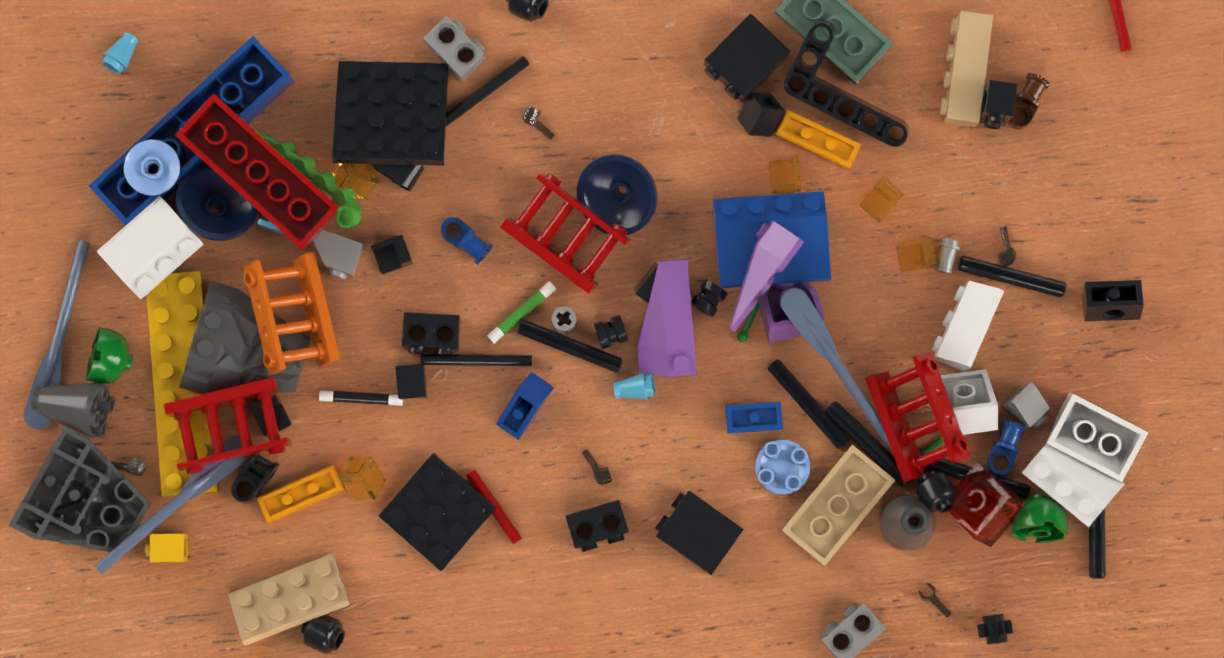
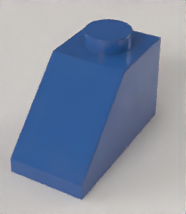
(524, 405)

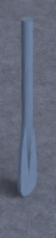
(811, 326)
(50, 368)
(194, 486)

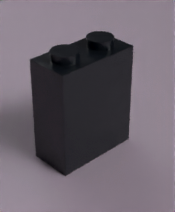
(745, 58)
(698, 532)

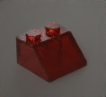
(985, 505)

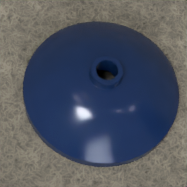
(206, 189)
(600, 191)

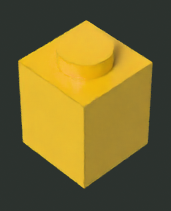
(167, 548)

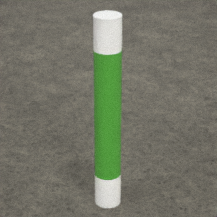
(521, 312)

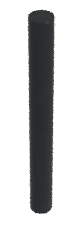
(486, 90)
(476, 360)

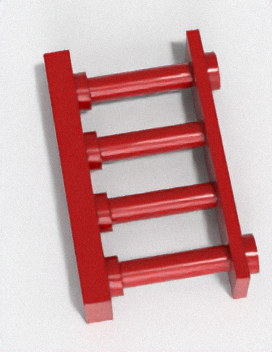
(563, 260)
(209, 404)
(895, 424)

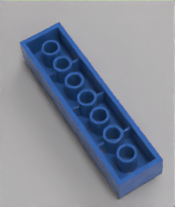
(243, 82)

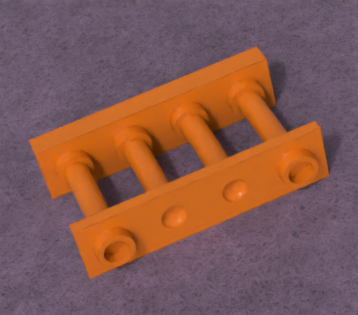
(315, 306)

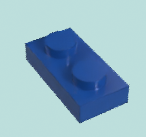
(753, 417)

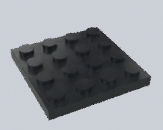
(390, 113)

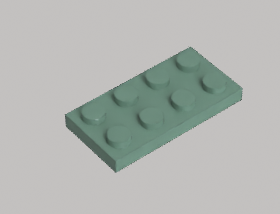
(856, 41)

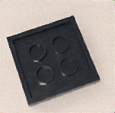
(437, 511)

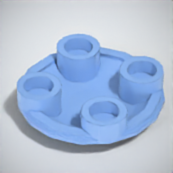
(782, 466)

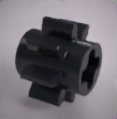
(995, 628)

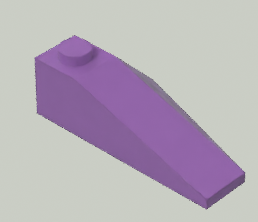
(770, 255)
(775, 321)
(667, 329)

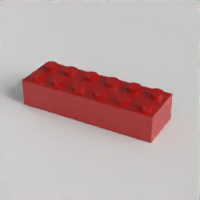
(257, 172)

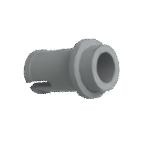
(947, 255)

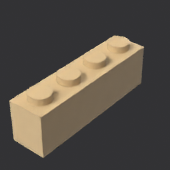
(967, 69)

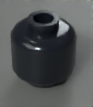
(528, 9)
(936, 491)
(323, 634)

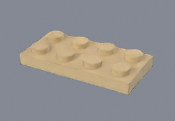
(838, 505)
(288, 599)

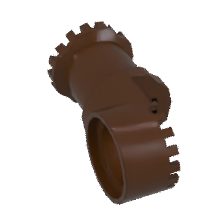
(1029, 98)

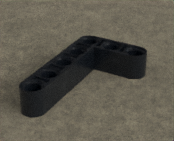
(837, 95)

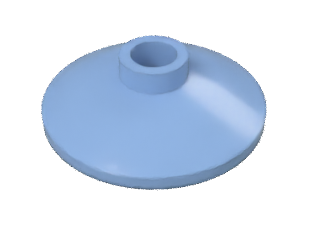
(138, 164)

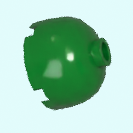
(108, 357)
(1040, 519)

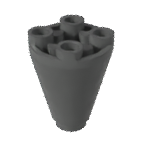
(76, 406)
(896, 525)

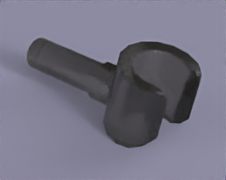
(531, 117)
(1007, 256)
(135, 467)
(601, 475)
(935, 600)

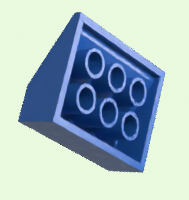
(740, 219)

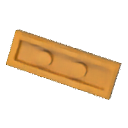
(818, 139)
(300, 494)

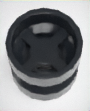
(708, 298)
(611, 332)

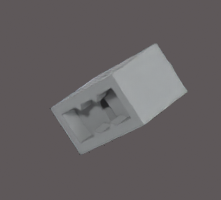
(450, 52)
(856, 639)

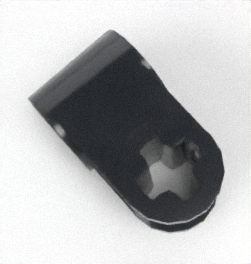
(402, 175)
(255, 476)

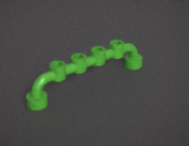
(347, 215)

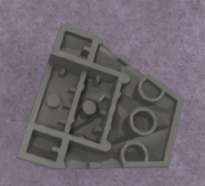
(229, 346)
(80, 498)

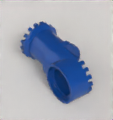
(467, 240)
(1006, 446)

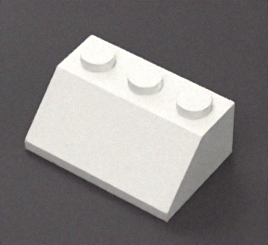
(150, 247)
(966, 325)
(1096, 437)
(1072, 483)

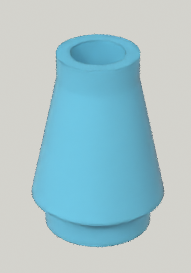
(120, 54)
(635, 387)

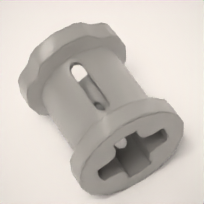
(562, 311)

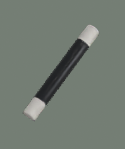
(360, 397)

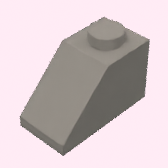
(339, 253)
(1027, 406)

